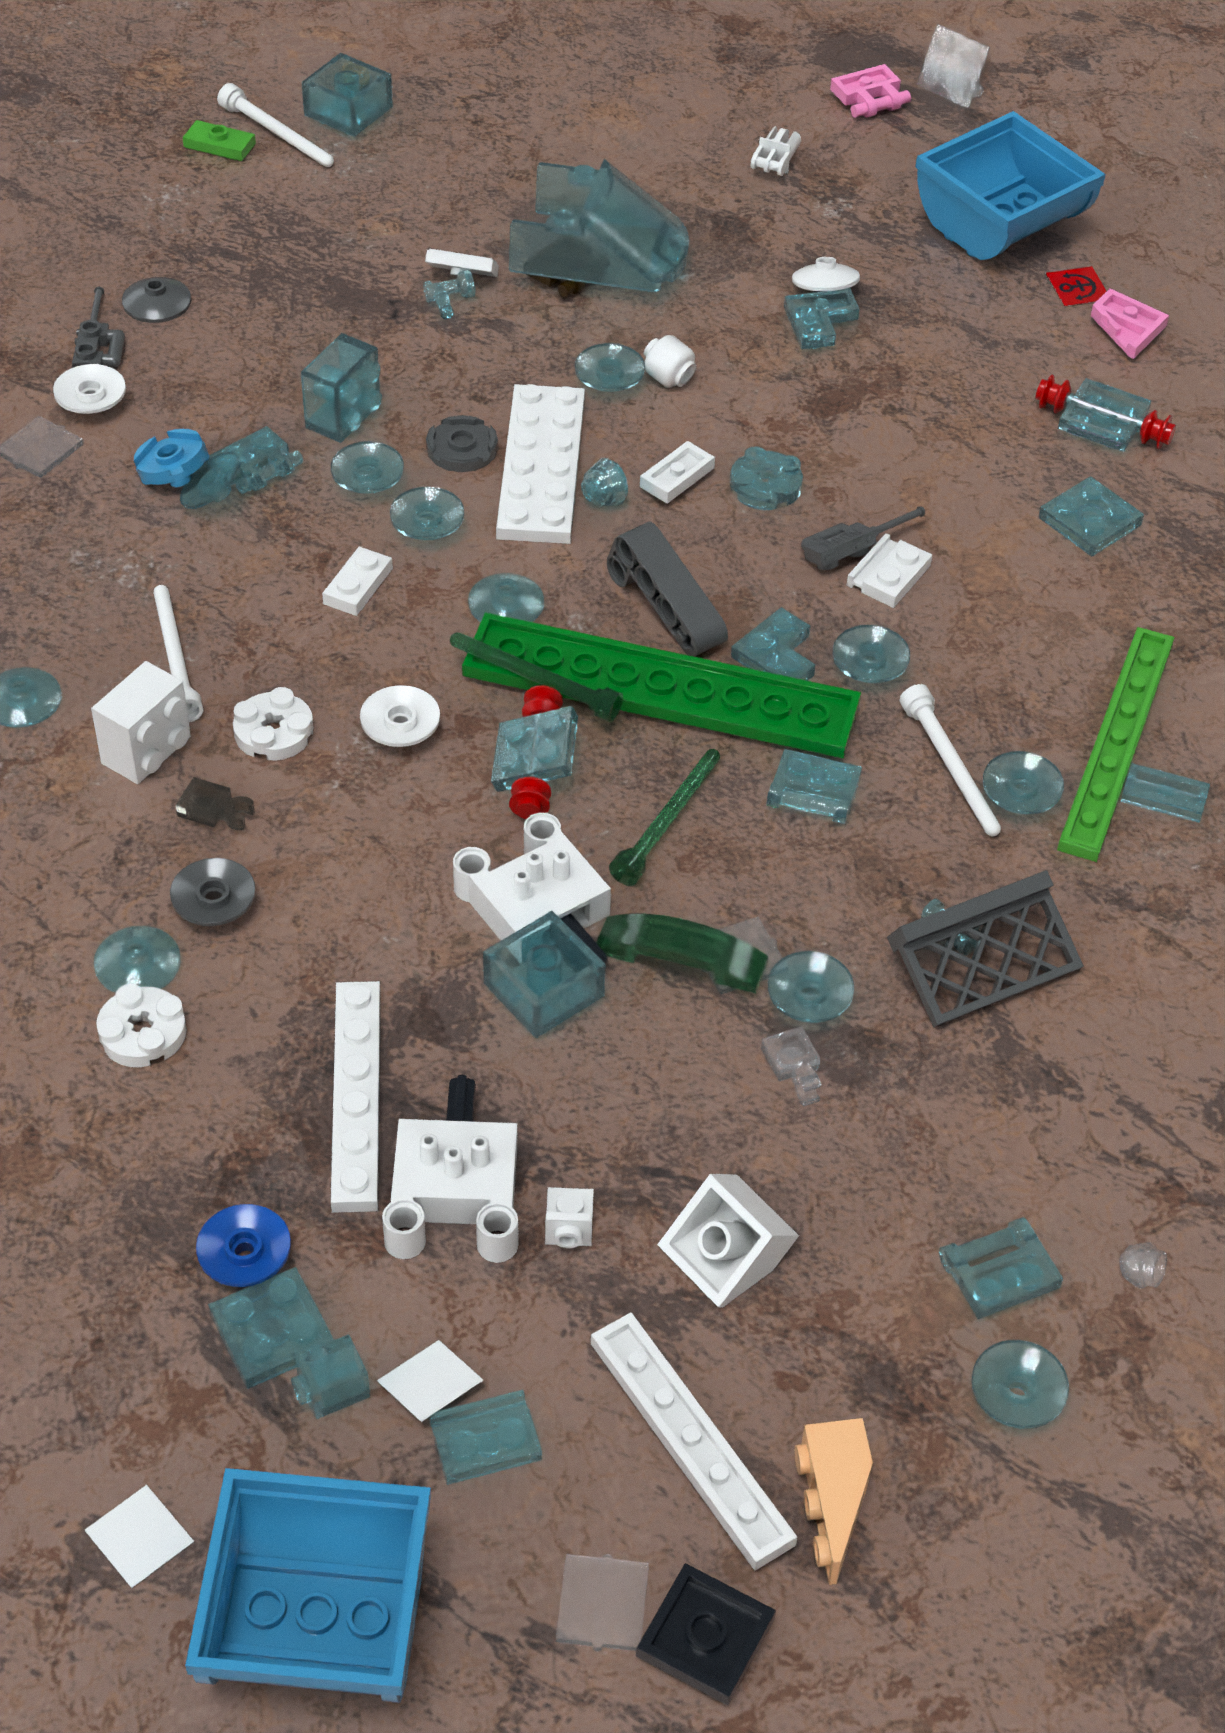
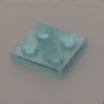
(1091, 516)
(269, 1326)

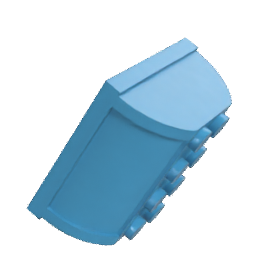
(1003, 185)
(311, 1584)

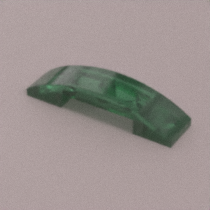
(686, 943)

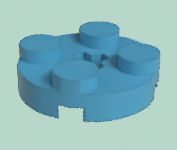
(171, 458)

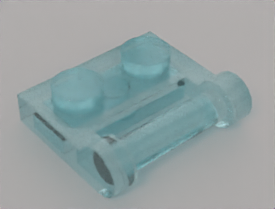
(814, 785)
(1006, 1278)

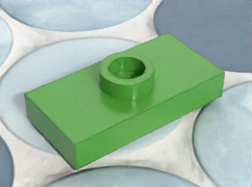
(219, 140)

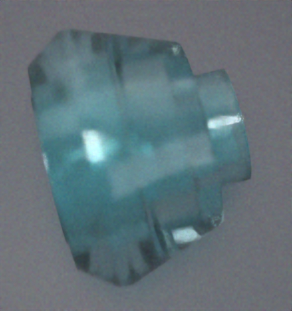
(605, 484)

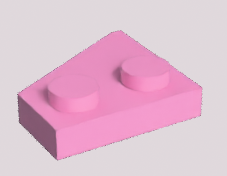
(1128, 321)

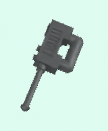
(93, 336)
(843, 540)

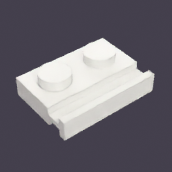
(889, 570)

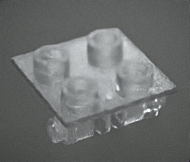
(954, 66)

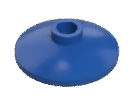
(239, 1230)

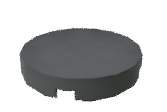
(462, 444)

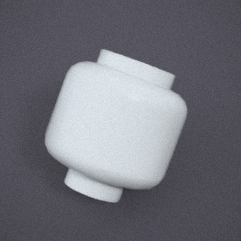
(669, 361)

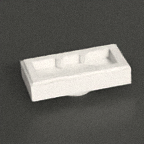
(458, 262)

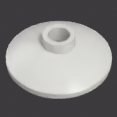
(825, 276)
(89, 388)
(400, 716)

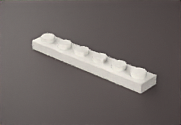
(356, 1098)
(694, 1441)

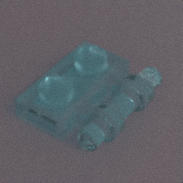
(262, 459)

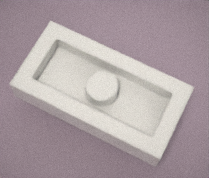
(677, 472)
(357, 581)

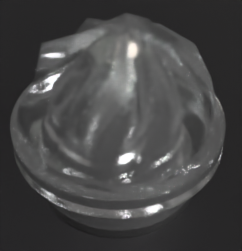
(1143, 1265)

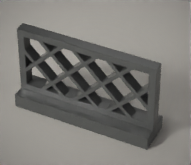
(963, 920)

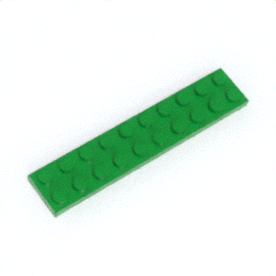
(676, 685)

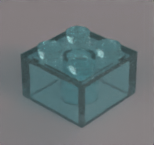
(347, 94)
(341, 387)
(544, 974)

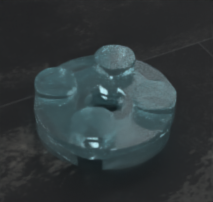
(757, 464)

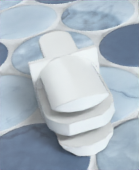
(776, 151)

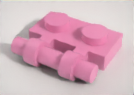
(865, 85)

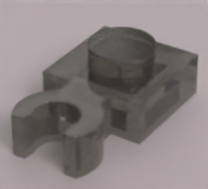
(209, 802)

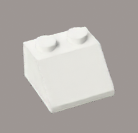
(727, 1238)

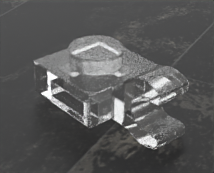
(794, 1057)

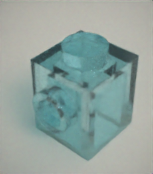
(330, 1377)

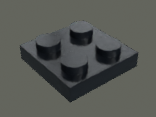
(706, 1633)

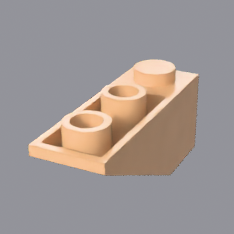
(838, 1474)

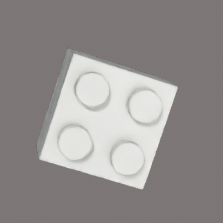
(141, 722)

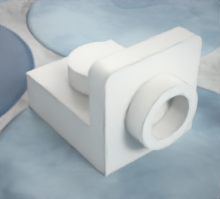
(569, 1217)

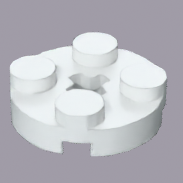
(273, 707)
(135, 1005)

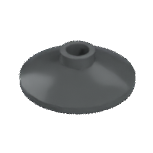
(156, 299)
(212, 891)

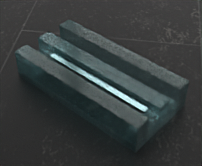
(1164, 798)

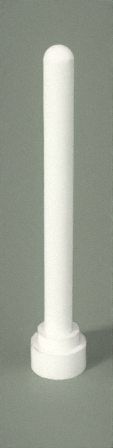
(234, 99)
(174, 650)
(919, 704)

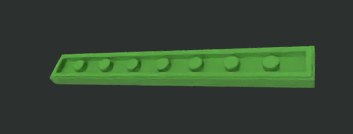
(1115, 745)

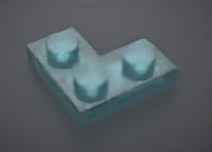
(814, 312)
(772, 644)

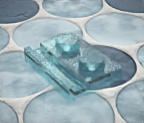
(485, 1437)

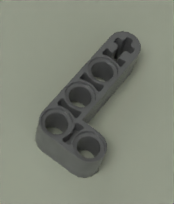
(652, 563)

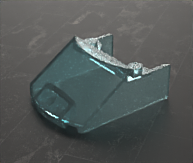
(598, 231)

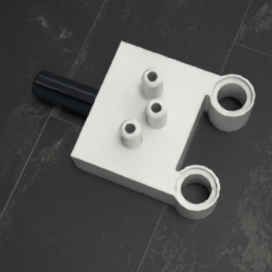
(543, 880)
(454, 1175)

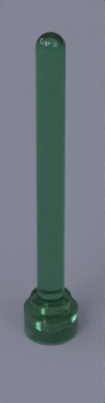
(604, 702)
(630, 864)

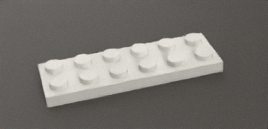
(541, 464)

